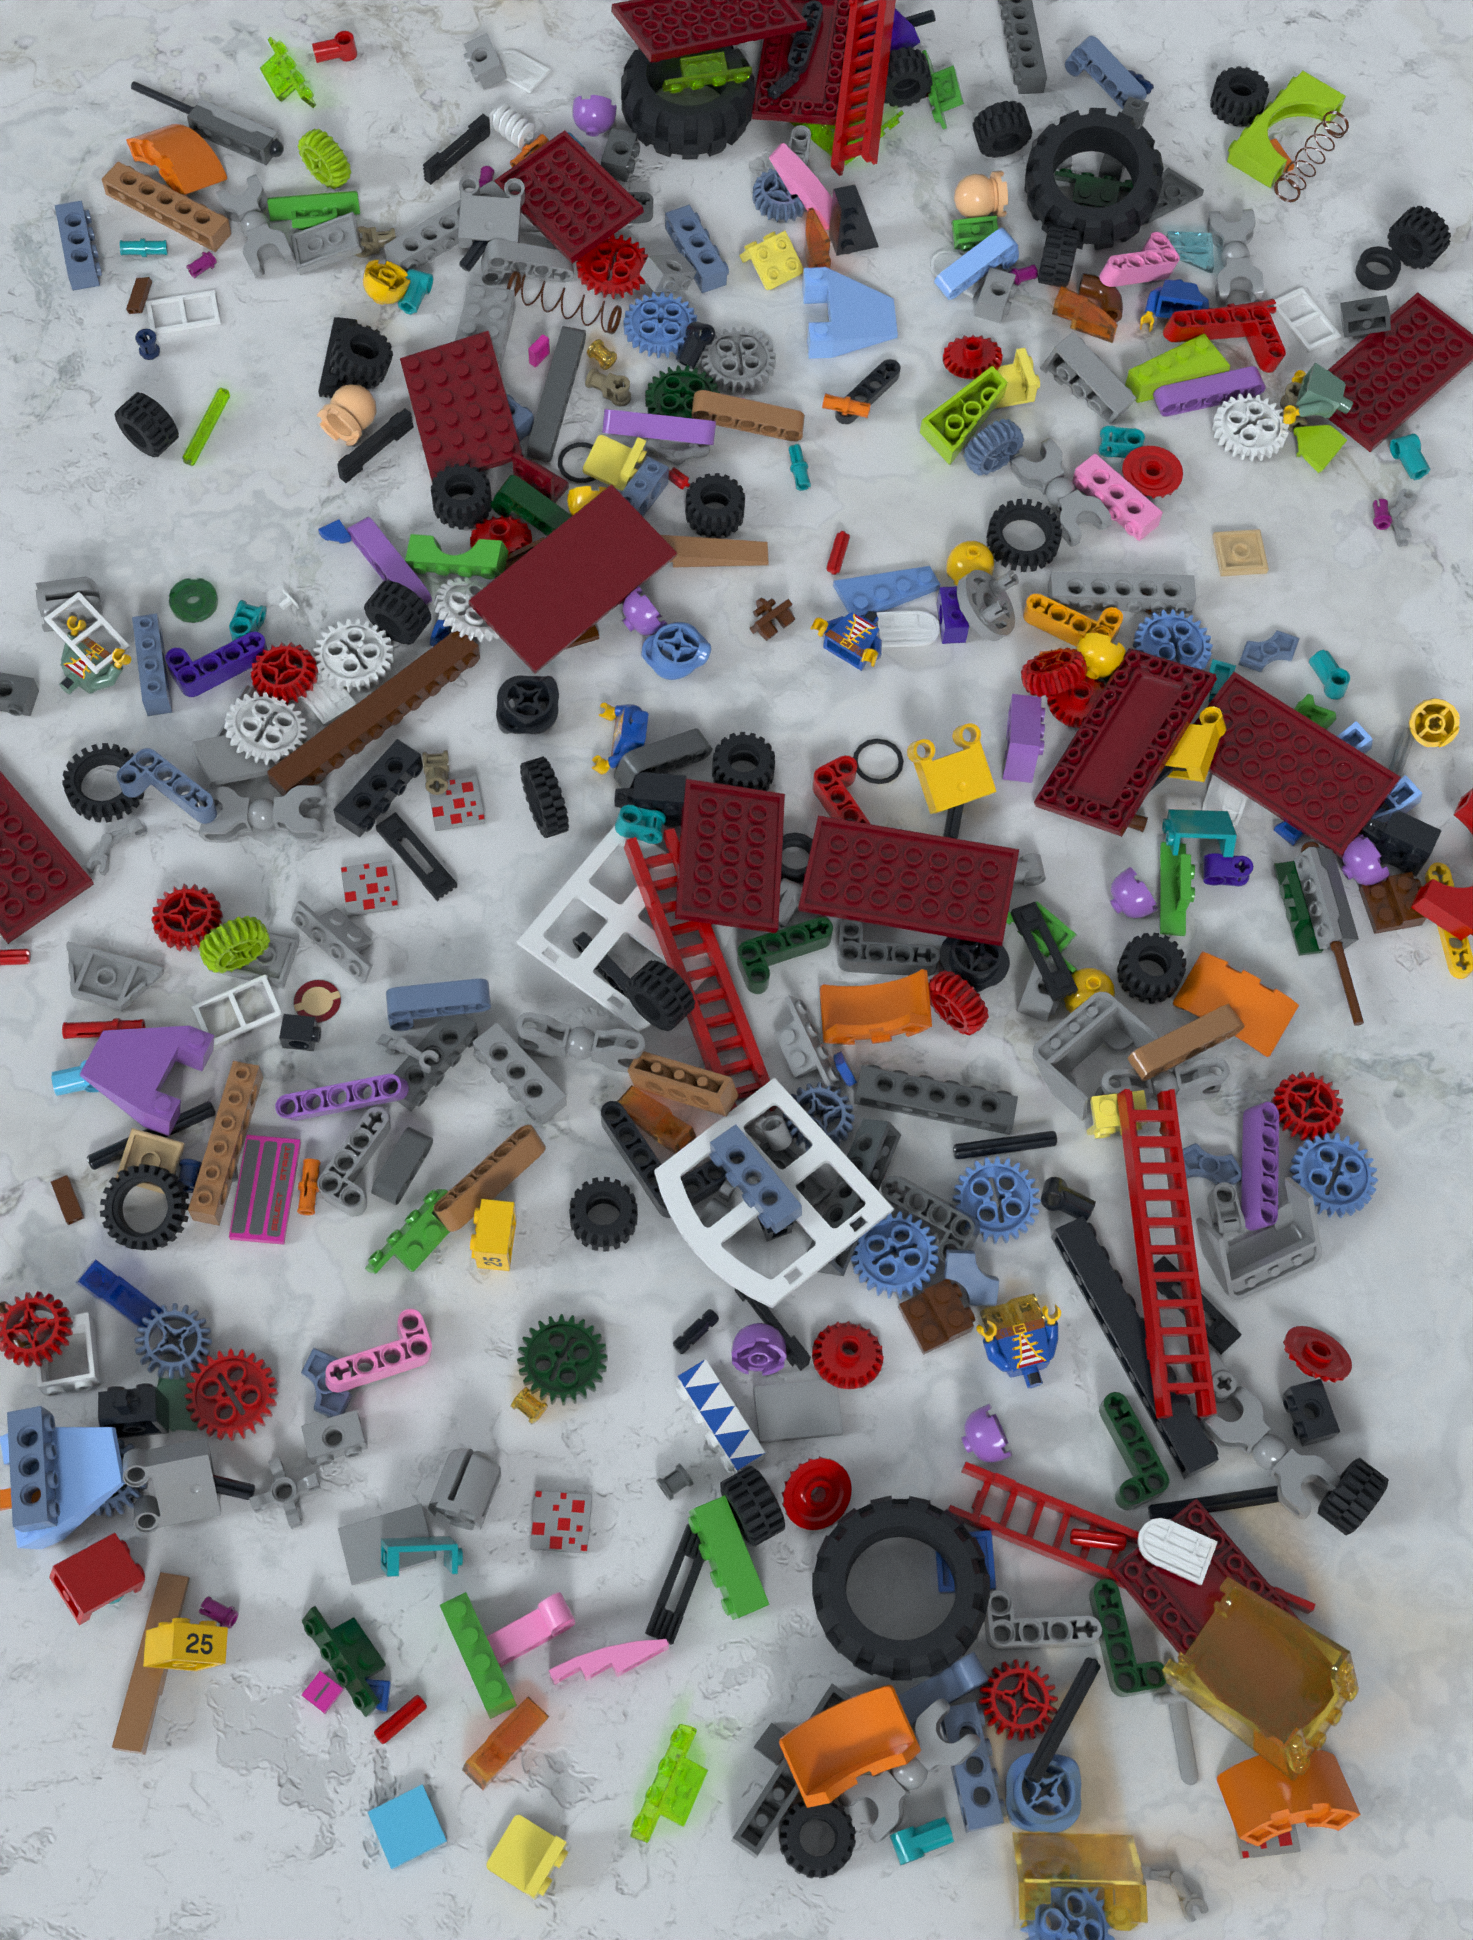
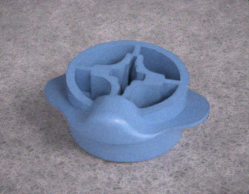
(676, 650)
(1022, 1815)

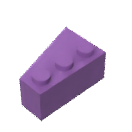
(1023, 737)

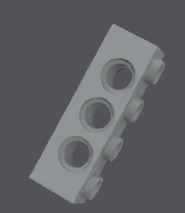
(498, 1041)

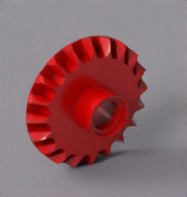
(971, 356)
(1153, 471)
(508, 530)
(1072, 709)
(1317, 1354)
(843, 1369)
(827, 1502)

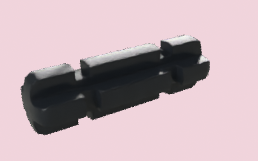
(783, 84)
(695, 1331)

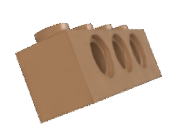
(683, 1083)

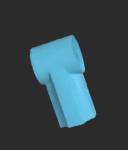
(70, 1081)

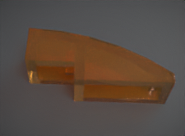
(816, 242)
(1084, 314)
(657, 1120)
(505, 1743)

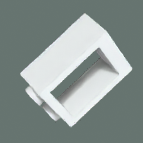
(81, 1324)

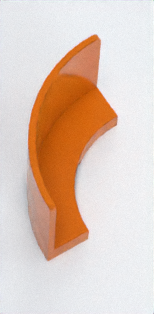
(181, 155)
(1261, 1009)
(875, 1010)
(847, 1741)
(1268, 1802)

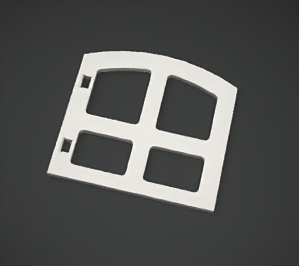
(620, 919)
(708, 1241)

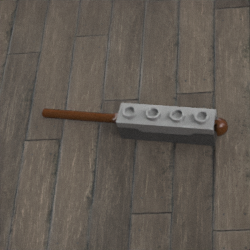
(1329, 912)

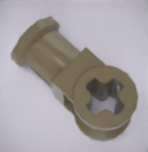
(374, 240)
(610, 386)
(1290, 398)
(436, 769)

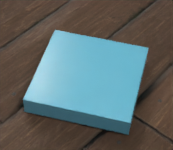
(407, 1826)

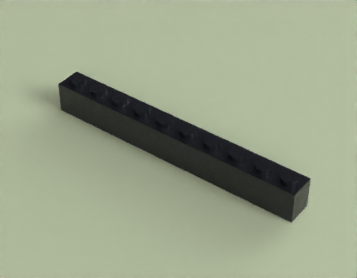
(1127, 1335)

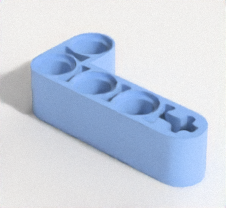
(975, 264)

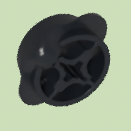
(527, 695)
(989, 966)

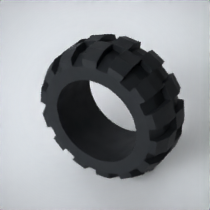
(685, 128)
(1099, 134)
(919, 1521)

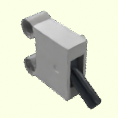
(487, 218)
(182, 1484)

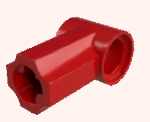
(341, 47)

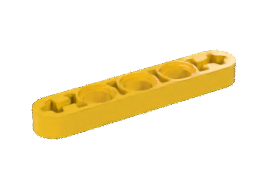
(1451, 953)

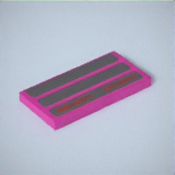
(265, 1189)

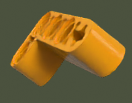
(1043, 611)

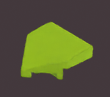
(1318, 444)

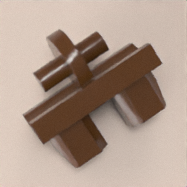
(781, 613)

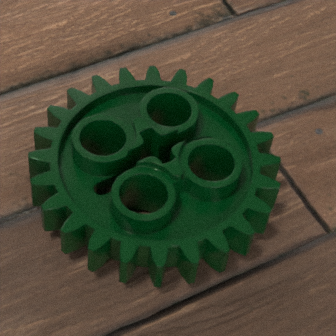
(674, 392)
(584, 1369)

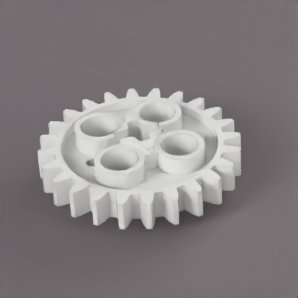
(1250, 427)
(453, 607)
(370, 643)
(253, 714)

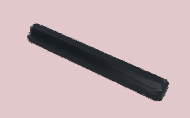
(1005, 1145)

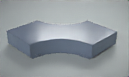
(1259, 654)
(1212, 1167)
(980, 1287)
(326, 1402)

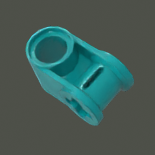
(1121, 442)
(246, 619)
(640, 824)

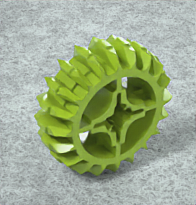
(324, 158)
(234, 944)

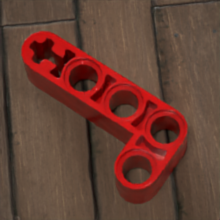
(837, 789)

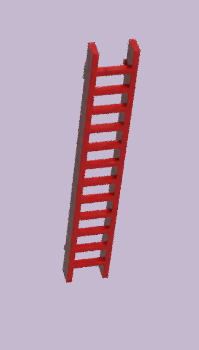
(1068, 1510)

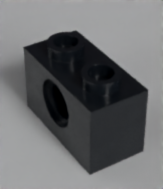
(1311, 1396)

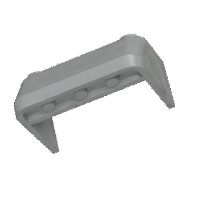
(1089, 1026)
(1269, 1254)

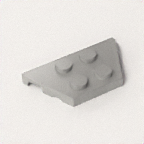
(108, 977)

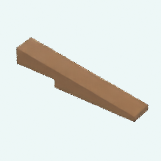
(716, 552)
(148, 1682)

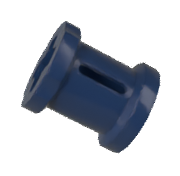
(145, 343)
(189, 1173)

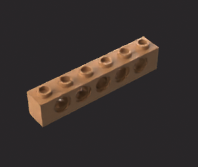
(166, 206)
(225, 1143)

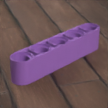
(1208, 391)
(659, 427)
(385, 557)
(329, 1097)
(1260, 1166)

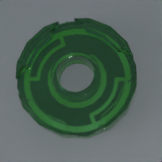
(196, 611)

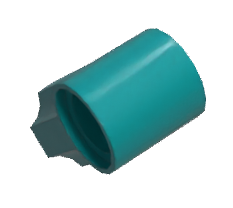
(419, 285)
(1409, 452)
(1331, 675)
(915, 1842)

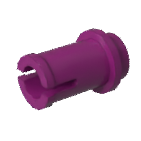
(486, 175)
(202, 264)
(1024, 274)
(1382, 518)
(218, 1612)

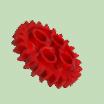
(596, 266)
(208, 1408)

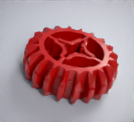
(280, 667)
(1054, 672)
(169, 915)
(957, 1003)
(1327, 1113)
(12, 1331)
(1031, 1703)

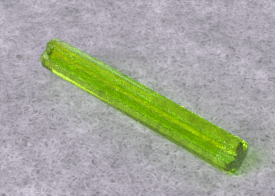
(206, 426)

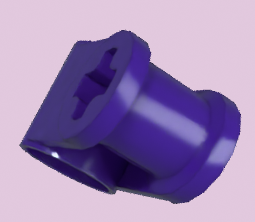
(1226, 870)

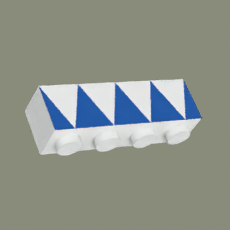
(720, 1418)

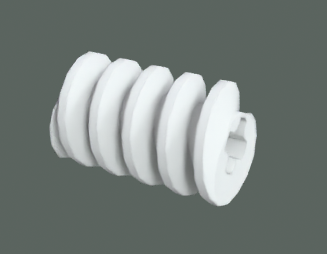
(512, 126)

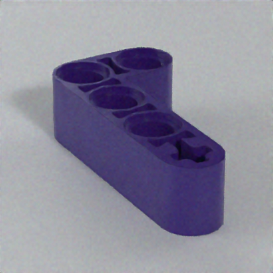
(243, 648)

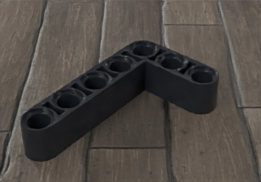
(645, 1171)

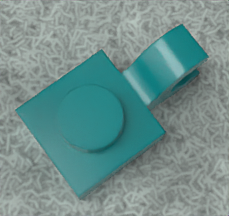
(1223, 672)

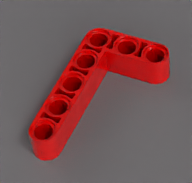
(1231, 322)

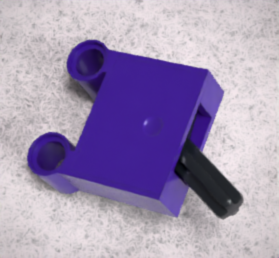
(903, 30)

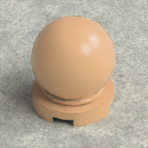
(980, 196)
(348, 413)

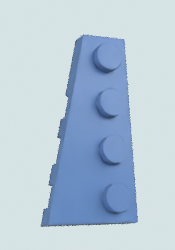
(885, 590)

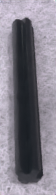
(184, 1121)
(1217, 1502)
(1062, 1720)

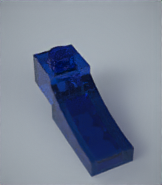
(116, 1293)

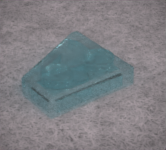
(1194, 248)

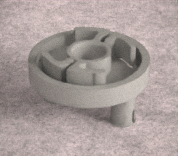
(987, 603)

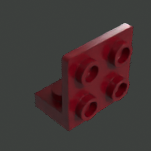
(539, 477)

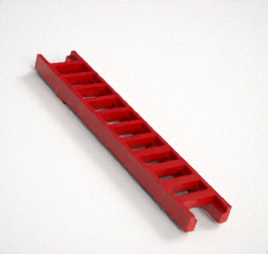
(876, 76)
(673, 956)
(1185, 1249)

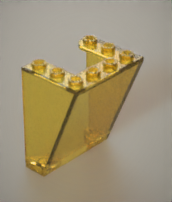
(1266, 1678)
(1079, 1862)

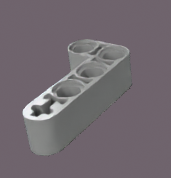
(534, 261)
(359, 1157)
(1041, 1626)

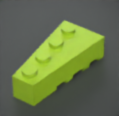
(1185, 362)
(962, 415)

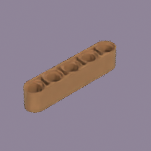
(748, 415)
(1185, 1042)
(489, 1177)

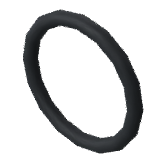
(560, 462)
(883, 742)

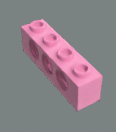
(1129, 508)

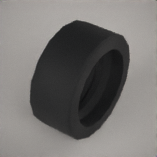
(1380, 255)
(795, 840)

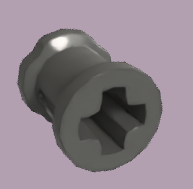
(674, 1482)

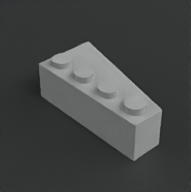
(1088, 378)

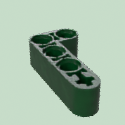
(528, 504)
(815, 936)
(1127, 1448)
(1121, 1637)

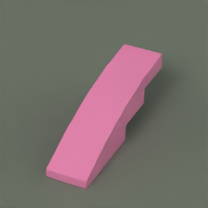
(803, 182)
(619, 1657)

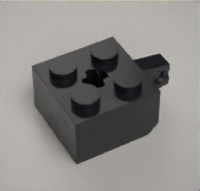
(656, 792)
(1403, 841)
(134, 1411)

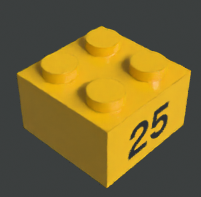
(494, 1234)
(185, 1645)

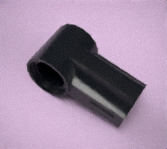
(694, 343)
(1067, 1201)

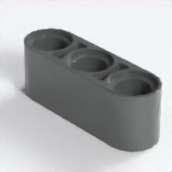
(402, 1166)

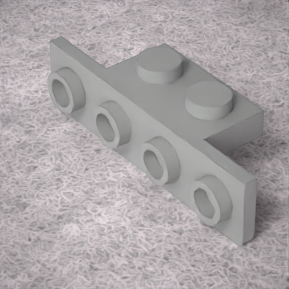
(337, 937)
(802, 1047)

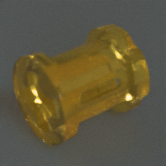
(602, 354)
(529, 1405)

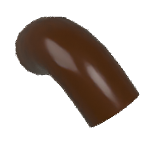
(1108, 297)

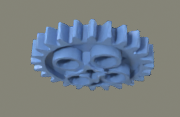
(658, 324)
(1191, 642)
(1356, 1185)
(1020, 1195)
(904, 1275)
(1086, 1913)

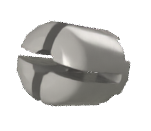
(55, 593)
(466, 1488)

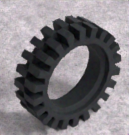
(1027, 512)
(76, 774)
(544, 797)
(114, 1207)

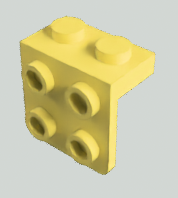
(773, 259)
(1021, 380)
(613, 461)
(1106, 1114)
(527, 1857)

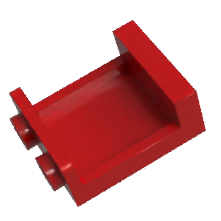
(96, 1577)

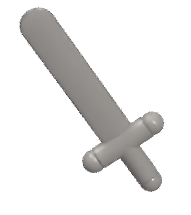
(1182, 1733)

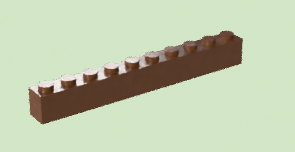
(375, 714)

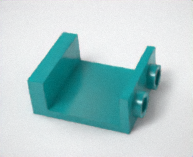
(1200, 824)
(392, 1546)

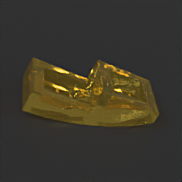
(1013, 1312)

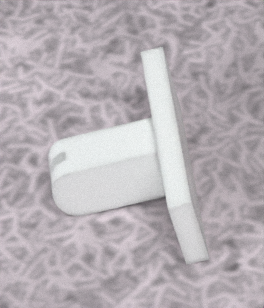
(288, 601)

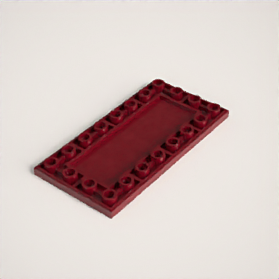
(817, 92)
(572, 578)
(1125, 741)
(1179, 1605)

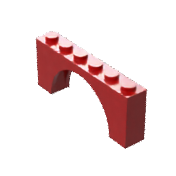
(1447, 905)

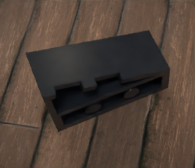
(849, 222)

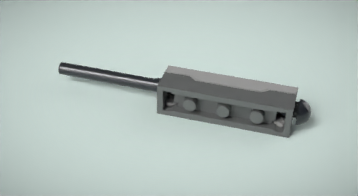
(224, 127)

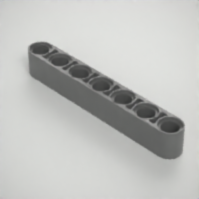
(556, 394)

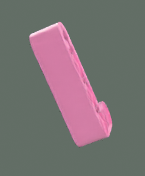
(1151, 264)
(376, 1357)
(532, 1630)

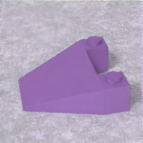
(135, 1063)

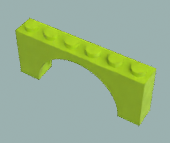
(1302, 97)

